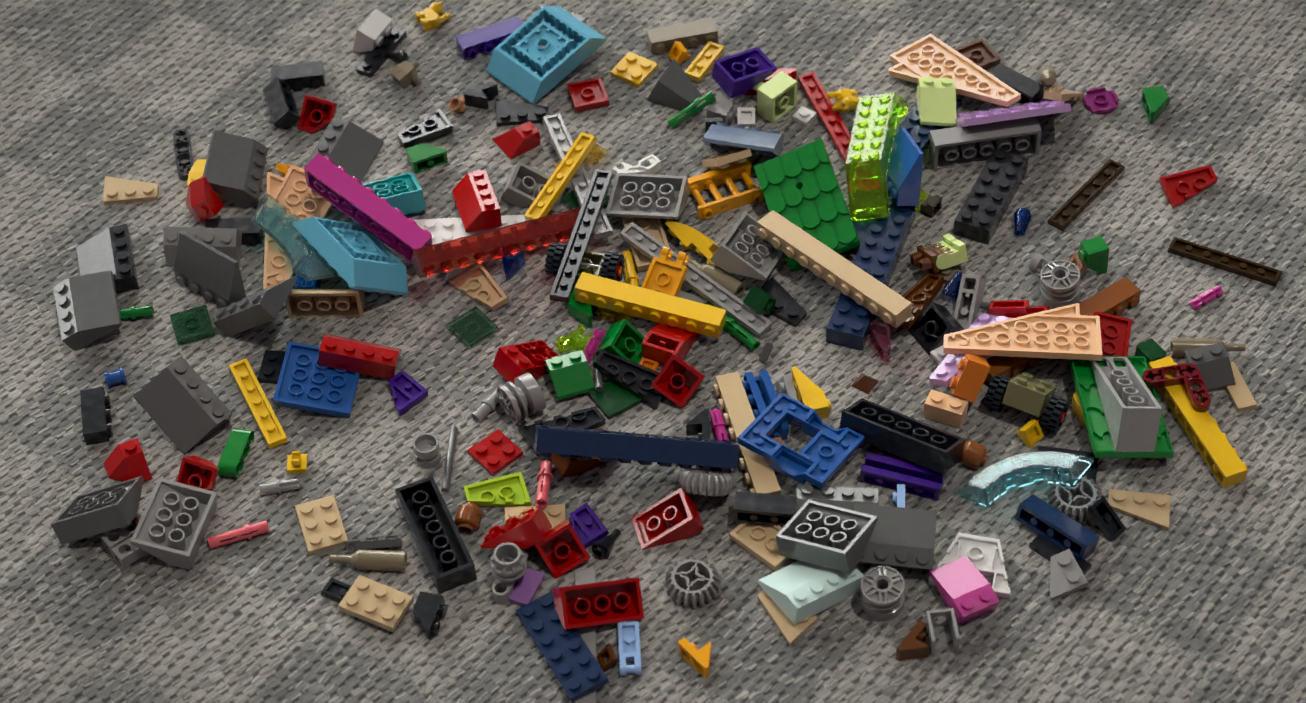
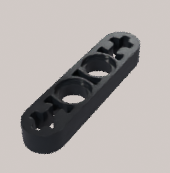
(181, 155)

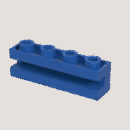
(760, 395)

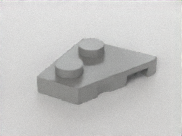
(1065, 575)

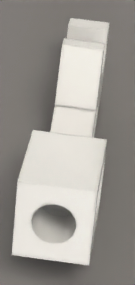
(646, 166)

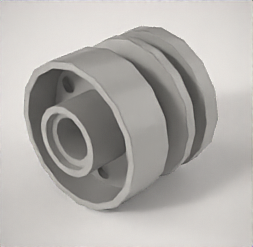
(1060, 283)
(521, 397)
(882, 593)

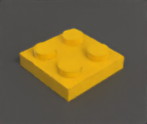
(634, 69)

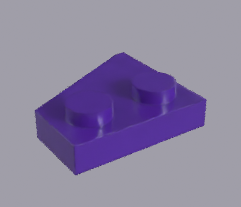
(406, 392)
(587, 525)

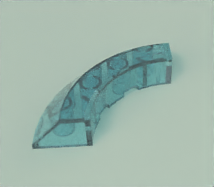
(278, 225)
(1023, 470)

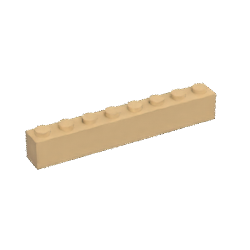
(739, 416)

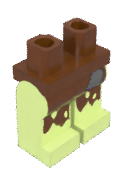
(940, 255)

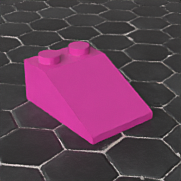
(964, 589)

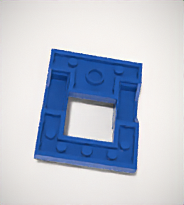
(818, 459)

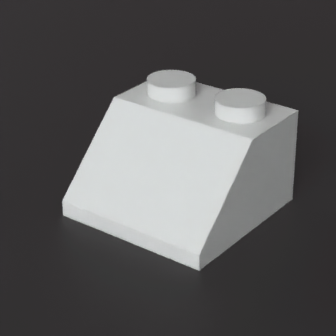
(372, 32)

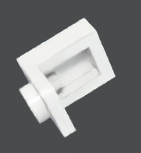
(746, 117)

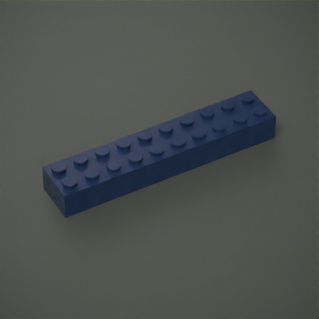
(877, 257)
(635, 446)

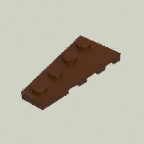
(921, 295)

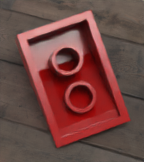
(668, 520)

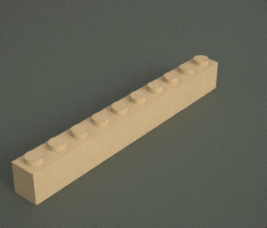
(834, 269)

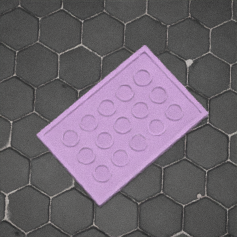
(1011, 112)

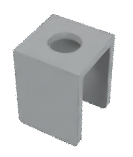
(948, 620)

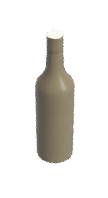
(1047, 75)
(728, 282)
(1180, 345)
(374, 560)

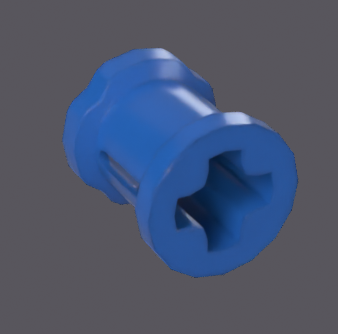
(115, 377)

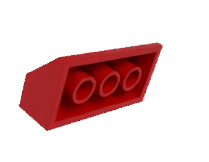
(477, 202)
(358, 356)
(599, 603)

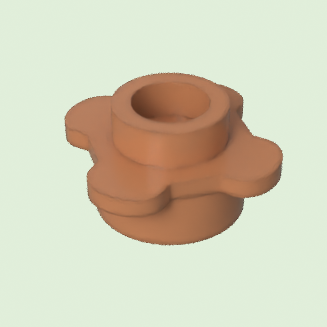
(457, 105)

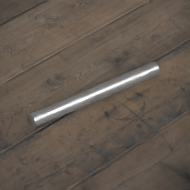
(449, 459)

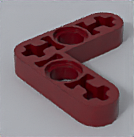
(1185, 378)

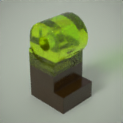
(928, 204)

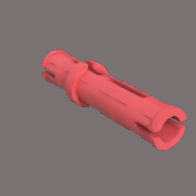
(544, 480)
(232, 536)

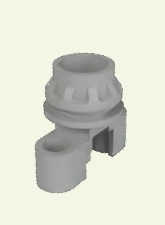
(507, 565)

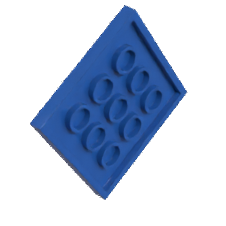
(313, 386)

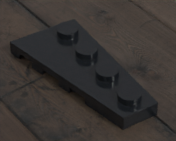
(630, 376)
(585, 419)

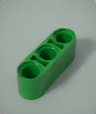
(234, 452)

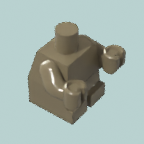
(405, 74)

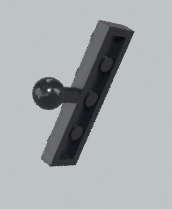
(381, 53)

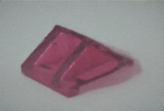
(882, 340)

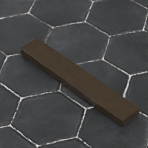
(1086, 195)
(1225, 261)

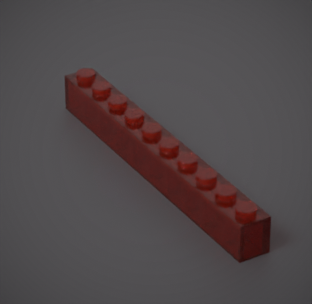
(494, 243)

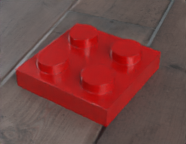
(588, 94)
(495, 452)

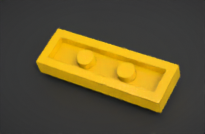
(704, 61)

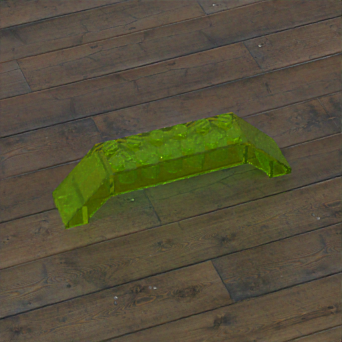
(870, 154)

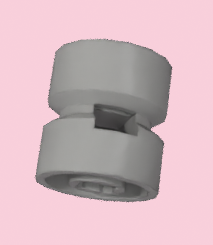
(426, 450)

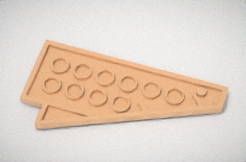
(937, 60)
(298, 200)
(1045, 334)

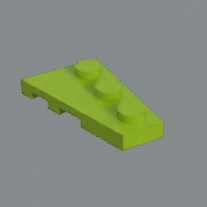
(500, 491)

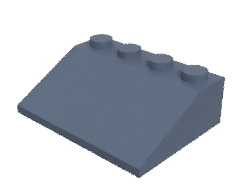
(740, 138)

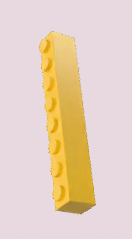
(650, 305)
(1203, 432)

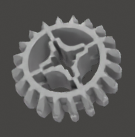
(705, 482)
(1076, 499)
(701, 588)

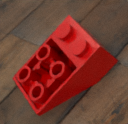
(667, 340)
(523, 358)
(522, 531)

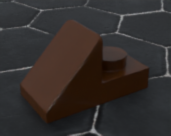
(913, 644)

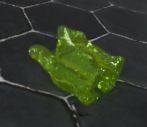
(575, 340)

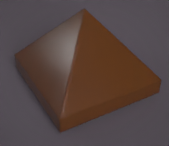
(865, 383)
(607, 652)

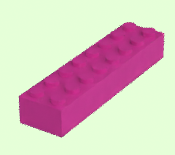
(365, 207)

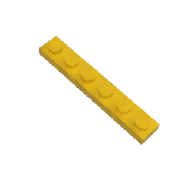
(561, 176)
(258, 403)

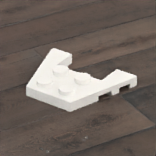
(986, 557)

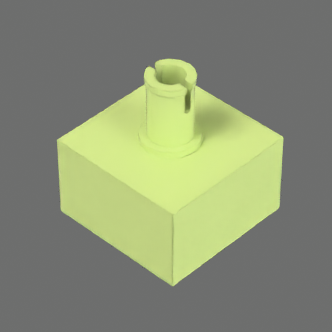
(776, 96)

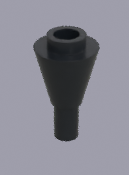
(604, 547)

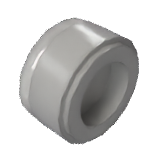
(1036, 262)

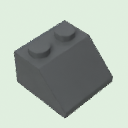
(1213, 366)

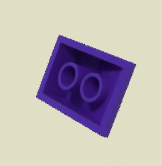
(742, 71)

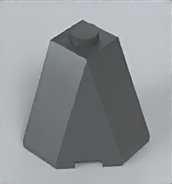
(674, 88)

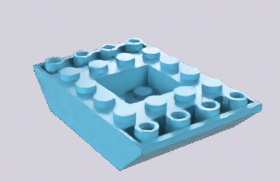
(534, 69)
(355, 255)

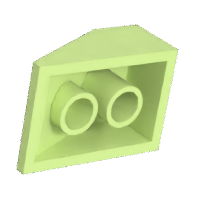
(936, 101)

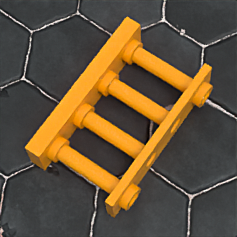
(724, 176)

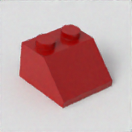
(562, 549)

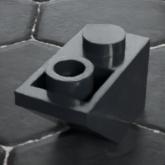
(428, 612)

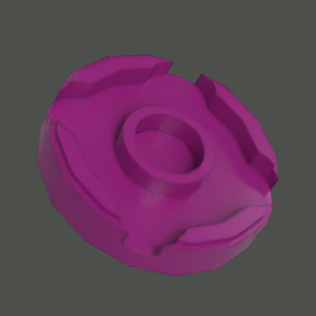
(1100, 101)

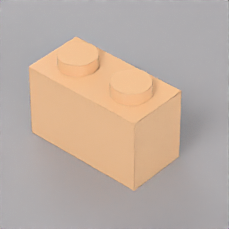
(945, 408)

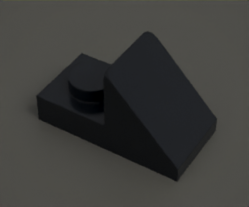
(479, 95)
(699, 425)
(1104, 516)

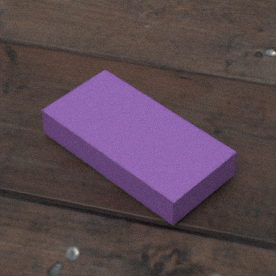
(527, 587)

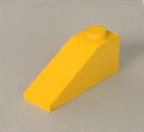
(810, 394)

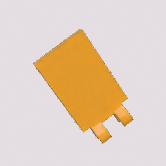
(666, 275)

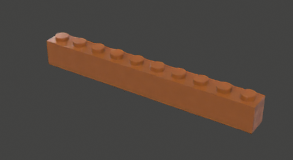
(1111, 300)

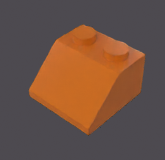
(970, 377)

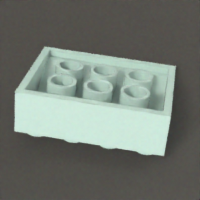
(809, 588)

